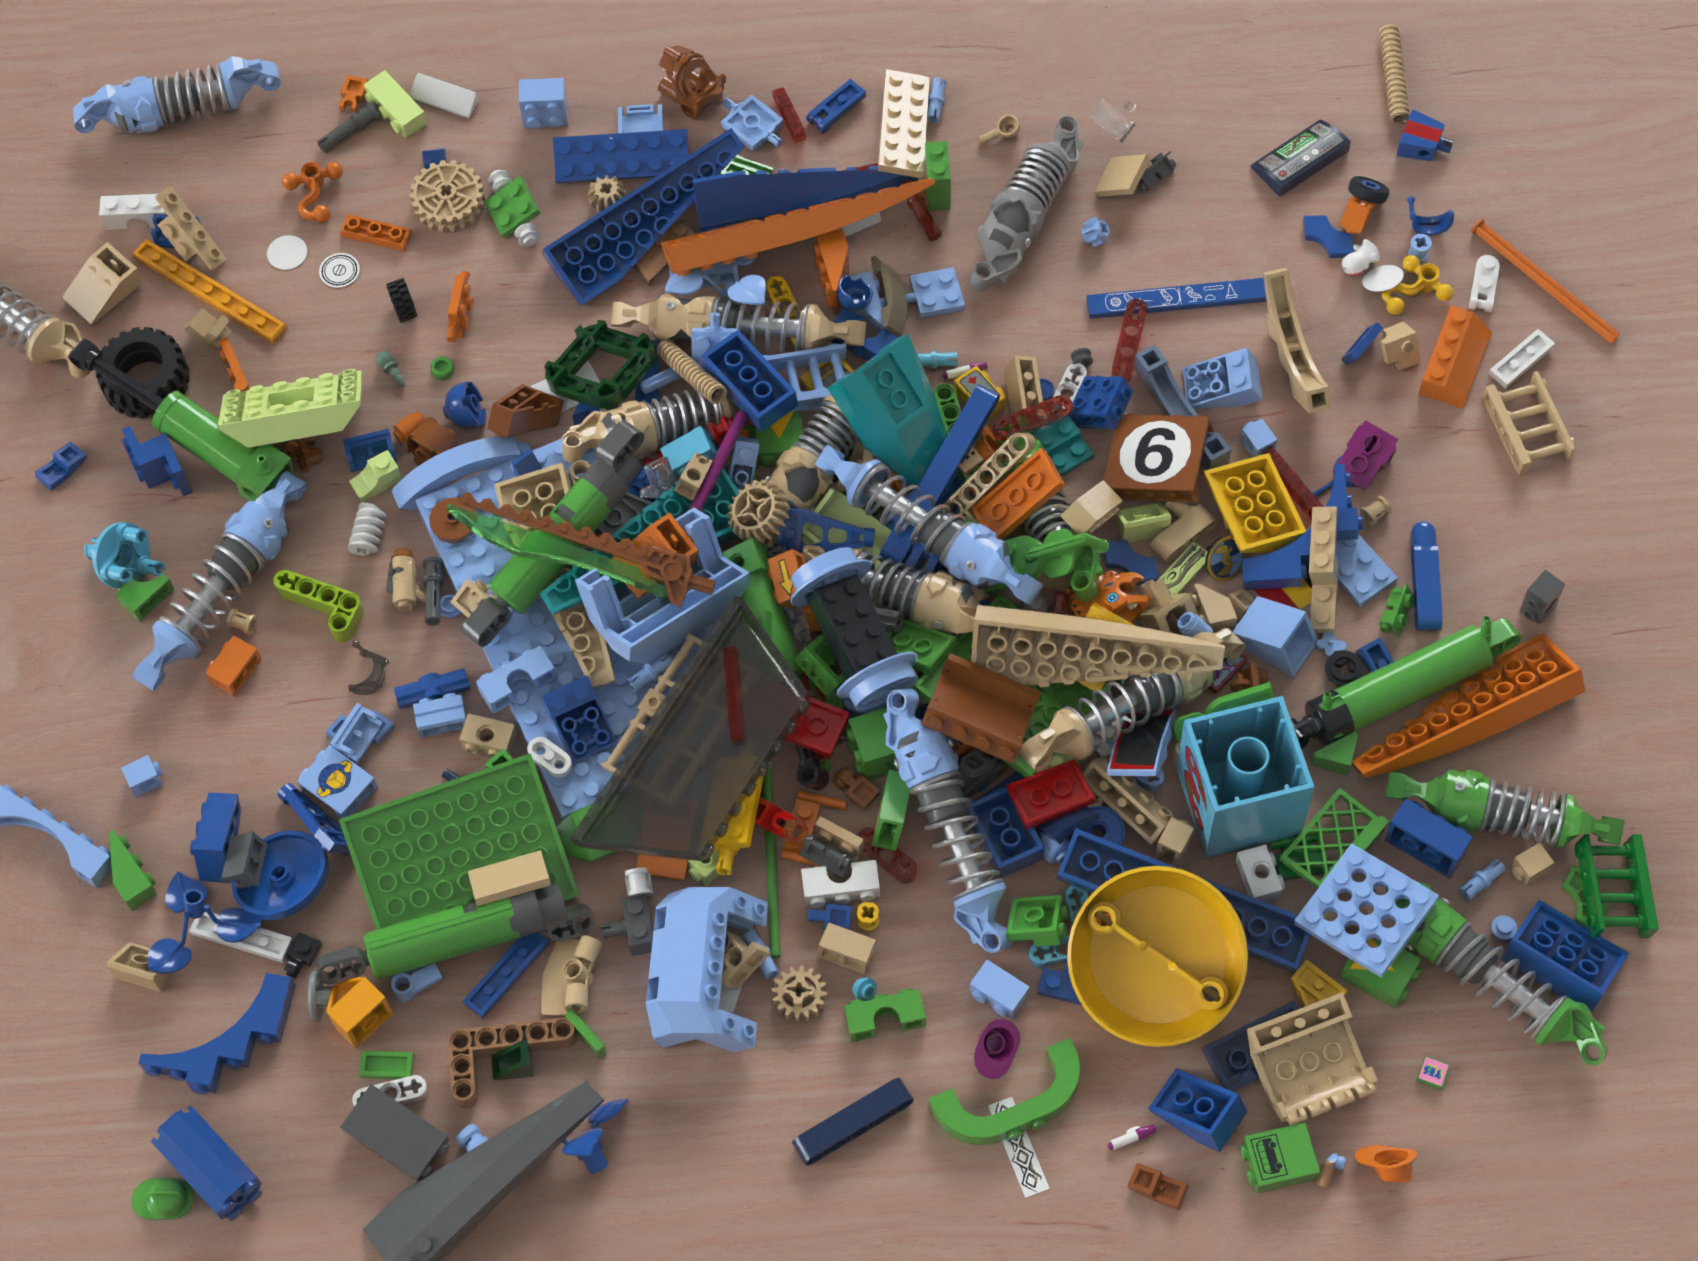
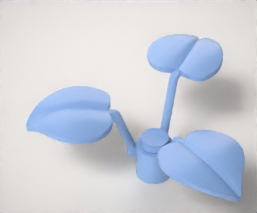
(748, 291)

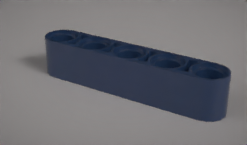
(852, 1121)

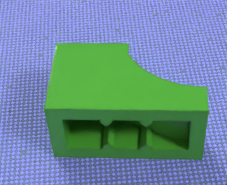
(143, 597)

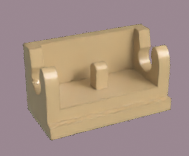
(846, 948)

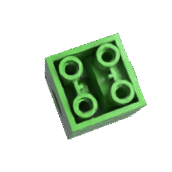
(868, 743)

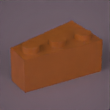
(524, 412)

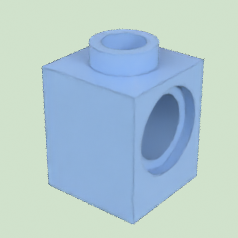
(1257, 438)
(142, 775)

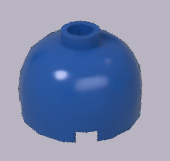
(463, 406)

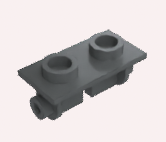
(1161, 166)
(826, 855)

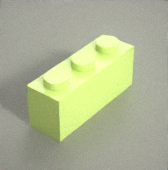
(395, 104)

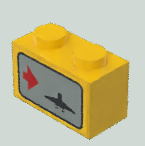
(967, 383)

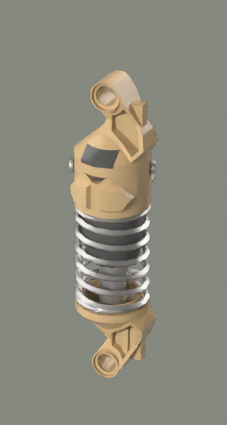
(658, 421)
(927, 598)

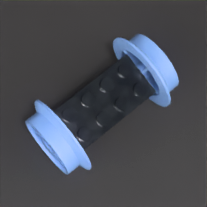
(853, 628)

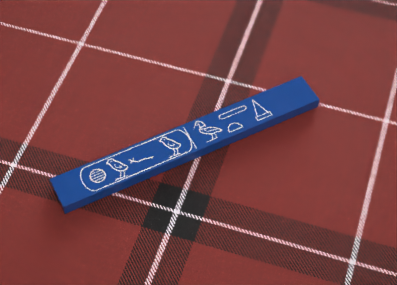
(1178, 297)

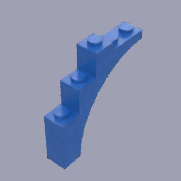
(1288, 565)
(234, 1048)

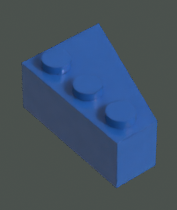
(213, 834)

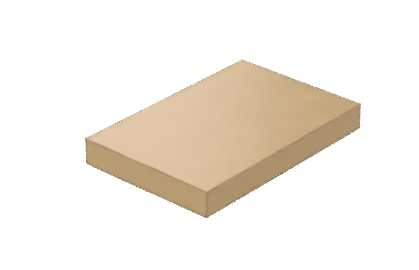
(509, 878)

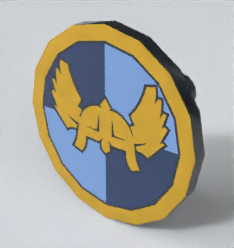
(1224, 559)

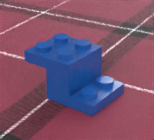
(155, 461)

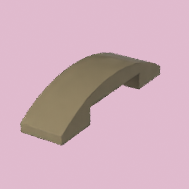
(896, 310)

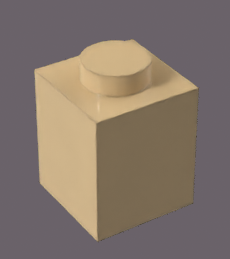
(1532, 864)

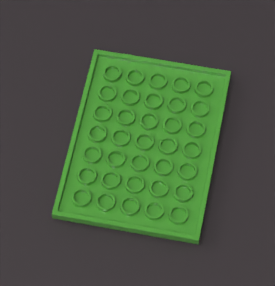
(421, 846)

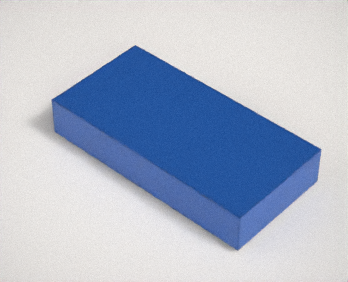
(1362, 343)

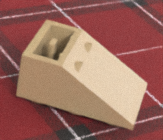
(102, 284)

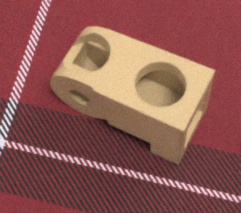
(693, 476)

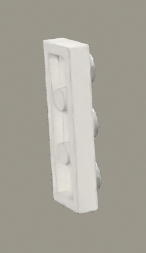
(1521, 358)

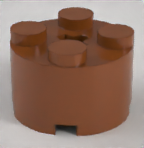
(429, 440)

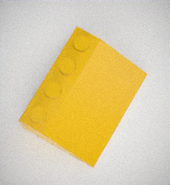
(1255, 504)

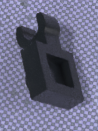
(302, 951)

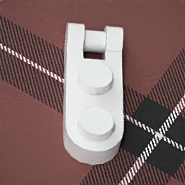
(1484, 283)

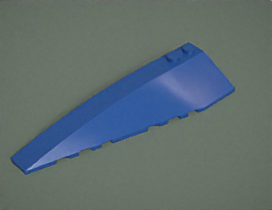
(742, 197)
(616, 238)

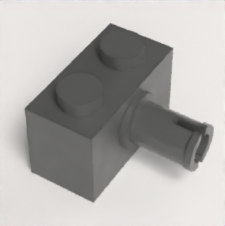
(634, 925)

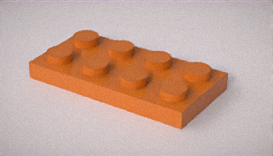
(1019, 495)

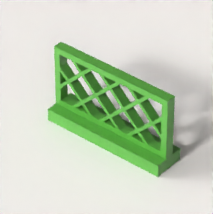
(1364, 840)

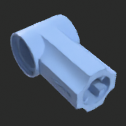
(417, 980)

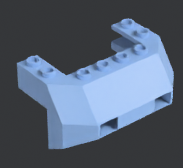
(652, 625)
(689, 966)

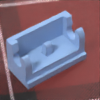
(357, 733)

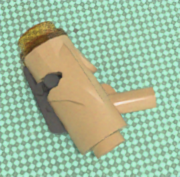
(402, 580)

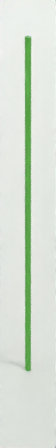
(769, 837)

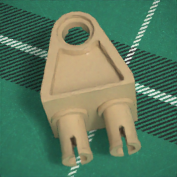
(1161, 603)

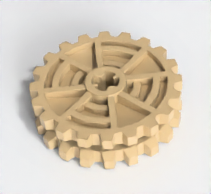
(447, 196)

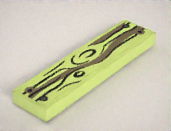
(1184, 569)

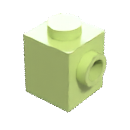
(704, 869)

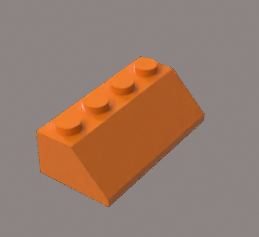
(1455, 358)

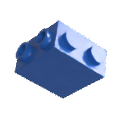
(1100, 402)

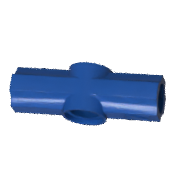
(431, 686)

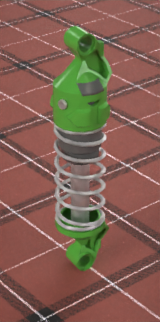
(1449, 941)

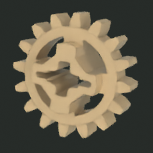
(789, 992)

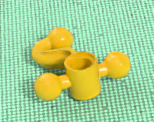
(1412, 264)

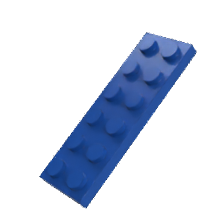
(618, 155)

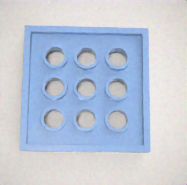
(1355, 946)

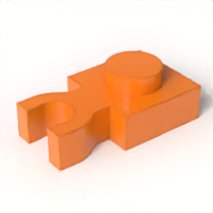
(352, 91)

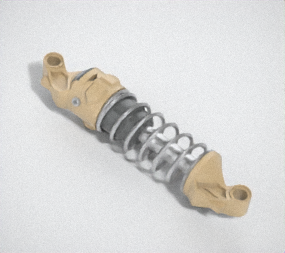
(1073, 731)

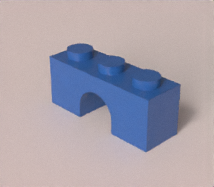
(872, 345)

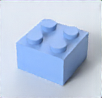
(543, 102)

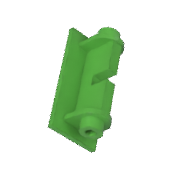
(1400, 601)

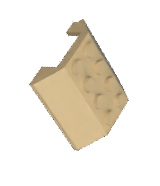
(1310, 1060)

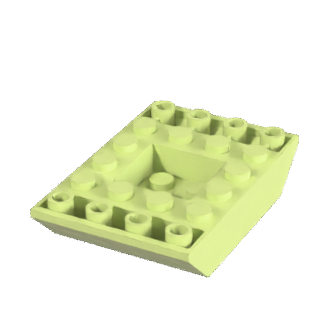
(291, 409)

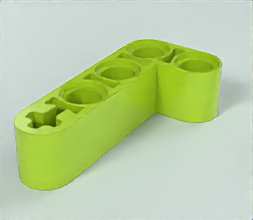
(292, 588)

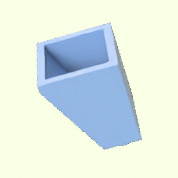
(1277, 634)

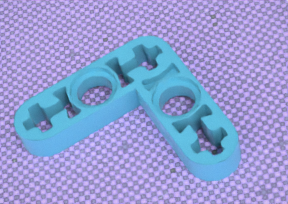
(1059, 958)

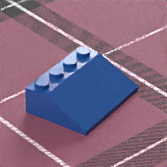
(1564, 955)

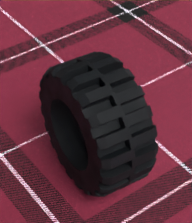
(141, 347)

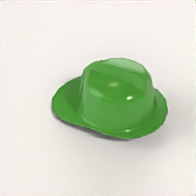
(162, 1198)

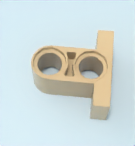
(752, 957)

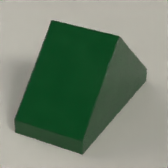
(513, 1062)

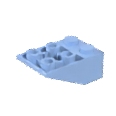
(1223, 381)

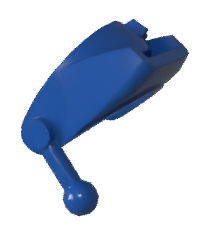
(1440, 223)

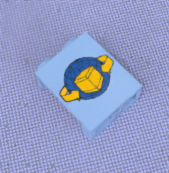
(337, 782)

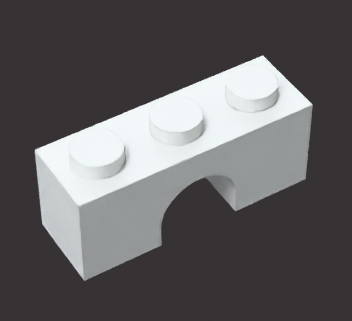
(118, 210)
(821, 890)

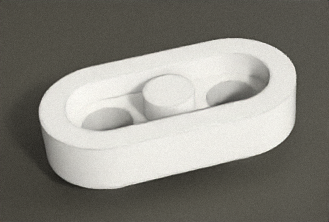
(552, 757)

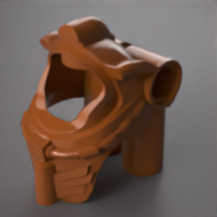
(685, 85)

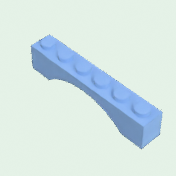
(86, 859)

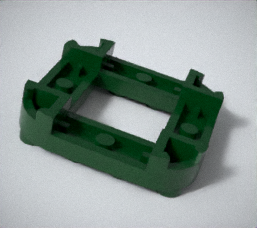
(606, 394)

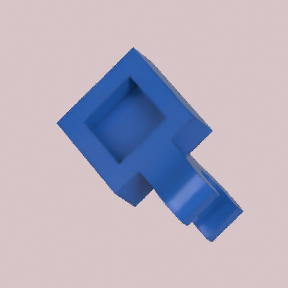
(834, 914)

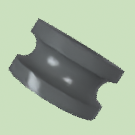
(1082, 356)

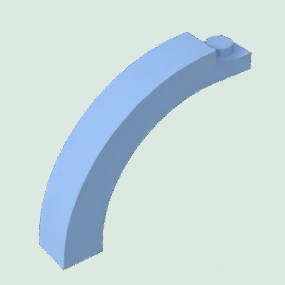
(453, 465)

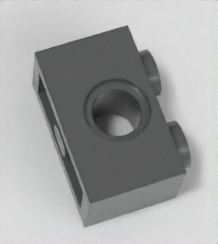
(1542, 597)

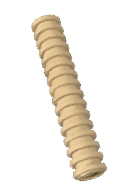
(1394, 74)
(691, 372)

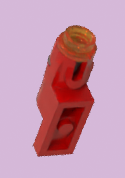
(780, 822)

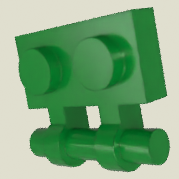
(1297, 857)

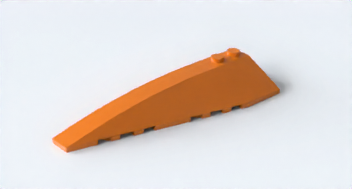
(1507, 693)

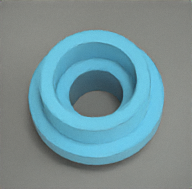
(864, 988)

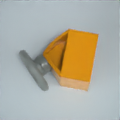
(353, 1007)

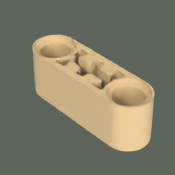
(1183, 532)

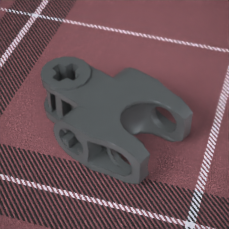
(978, 769)

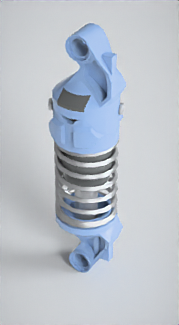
(152, 102)

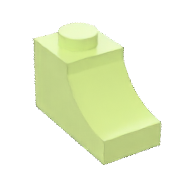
(376, 477)

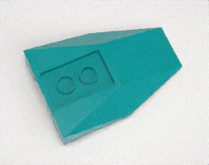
(893, 409)

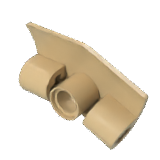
(569, 976)

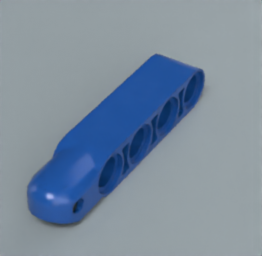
(1426, 577)

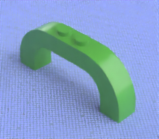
(1018, 1118)

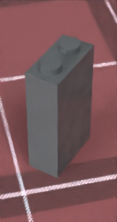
(395, 1133)

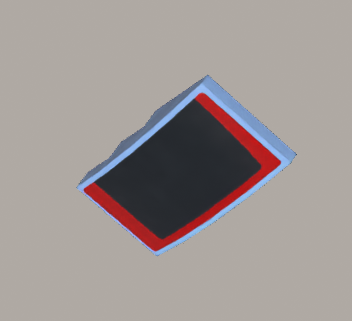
(1143, 748)

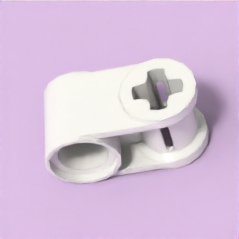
(638, 882)

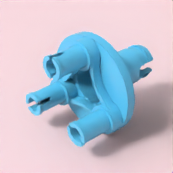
(122, 554)

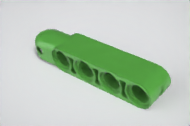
(948, 408)

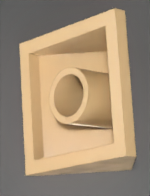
(132, 967)

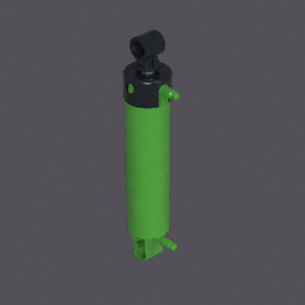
(1404, 681)

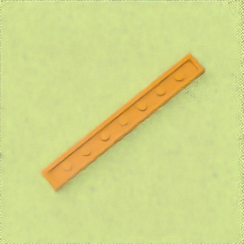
(209, 291)

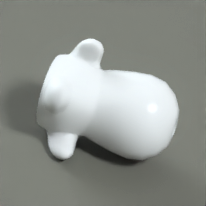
(1359, 261)

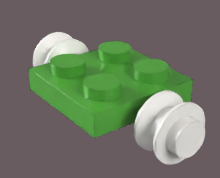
(513, 208)

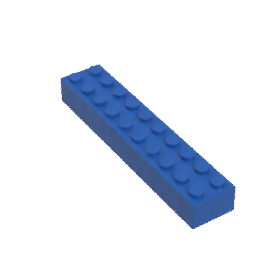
(1267, 928)

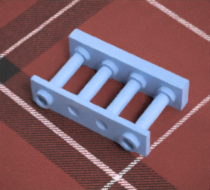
(810, 399)

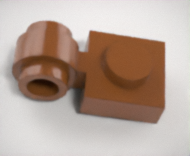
(859, 792)

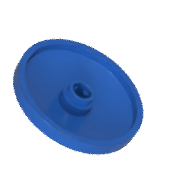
(289, 879)

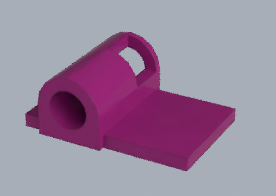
(1366, 453)

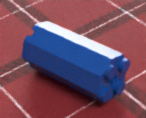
(207, 1163)

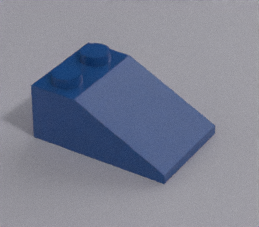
(1199, 1109)

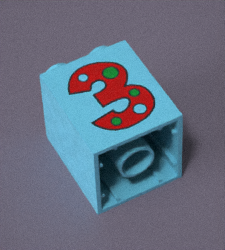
(1244, 776)

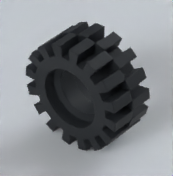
(401, 300)

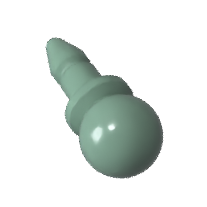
(386, 362)

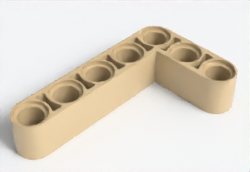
(999, 473)

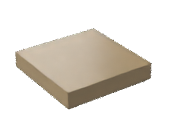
(1122, 175)

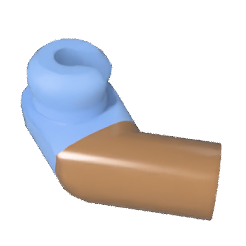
(1327, 1169)

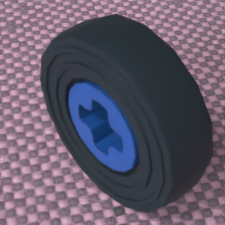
(1368, 189)

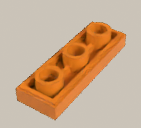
(375, 232)

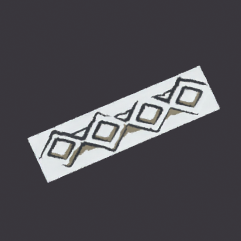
(1022, 1157)

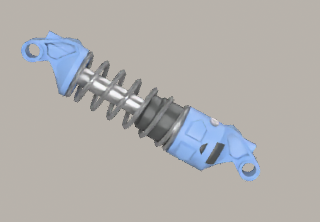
(247, 545)
(965, 549)
(932, 774)

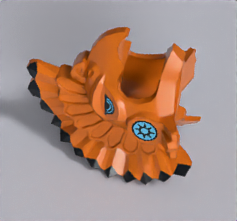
(1113, 596)

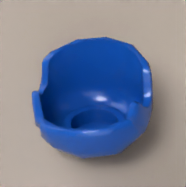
(854, 293)

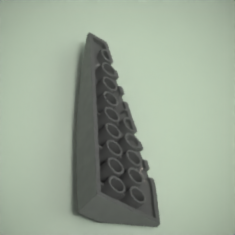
(452, 1201)

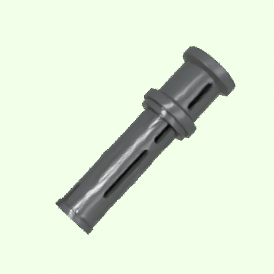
(356, 122)
(433, 582)

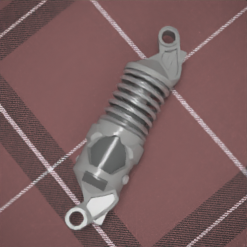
(1020, 210)

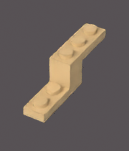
(1323, 569)

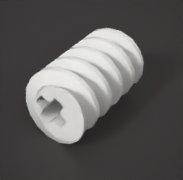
(366, 530)

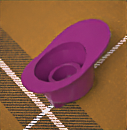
(996, 1048)

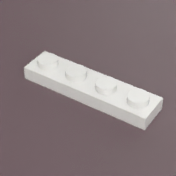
(261, 942)

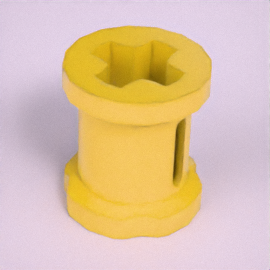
(869, 910)

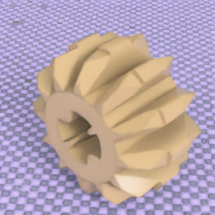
(605, 192)

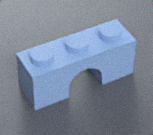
(531, 666)

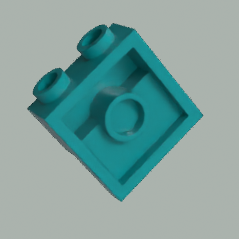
(1064, 445)

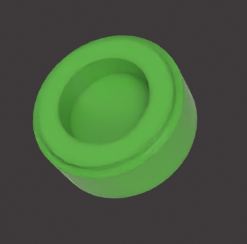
(442, 368)

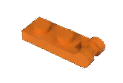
(234, 371)

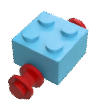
(698, 440)

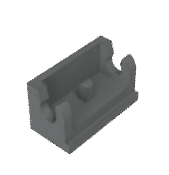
(244, 860)

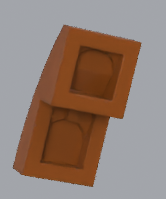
(1157, 1187)

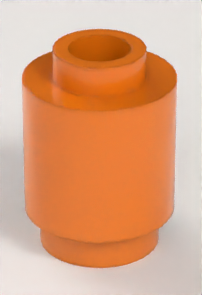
(407, 426)

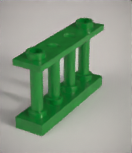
(1636, 873)

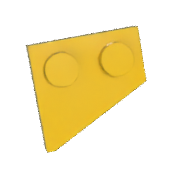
(1314, 985)

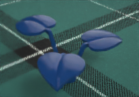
(190, 896)
(588, 1145)

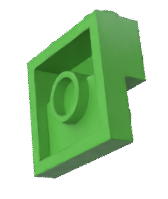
(1038, 920)

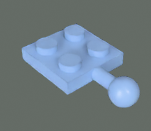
(935, 293)

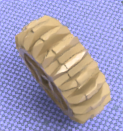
(766, 513)

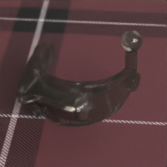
(377, 675)

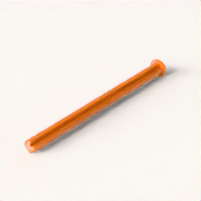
(1545, 281)

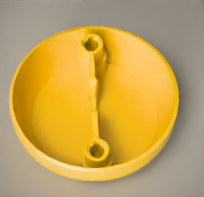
(1157, 956)

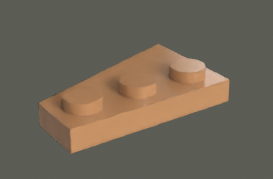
(654, 259)

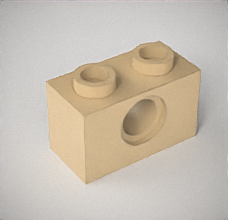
(479, 727)

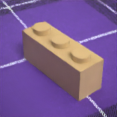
(1023, 385)

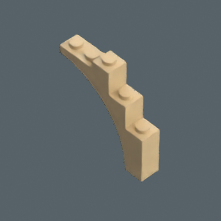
(1284, 328)

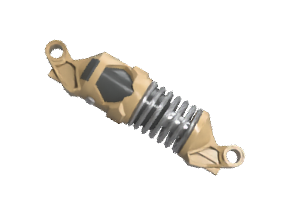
(796, 467)

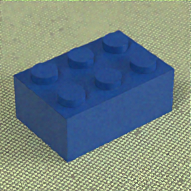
(1005, 833)
(1428, 838)

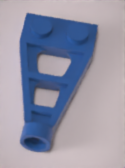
(798, 517)
(313, 816)

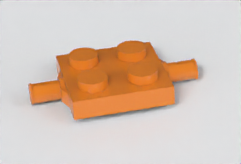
(459, 307)

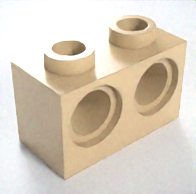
(1174, 842)

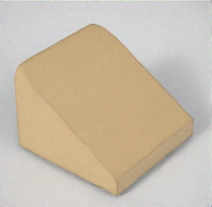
(1240, 601)

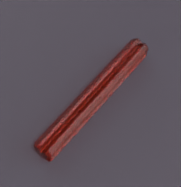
(733, 693)

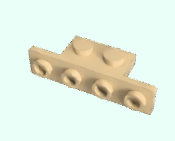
(186, 232)

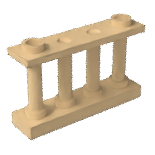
(1513, 438)

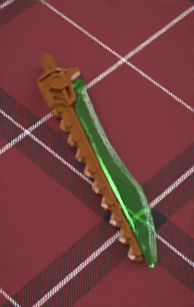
(659, 564)

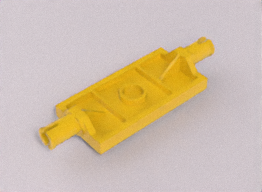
(739, 831)

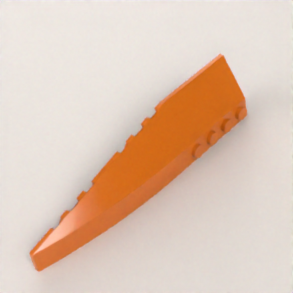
(779, 230)

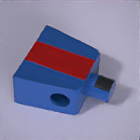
(1423, 138)

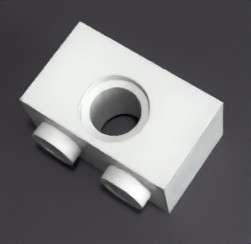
(1259, 860)

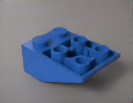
(578, 718)

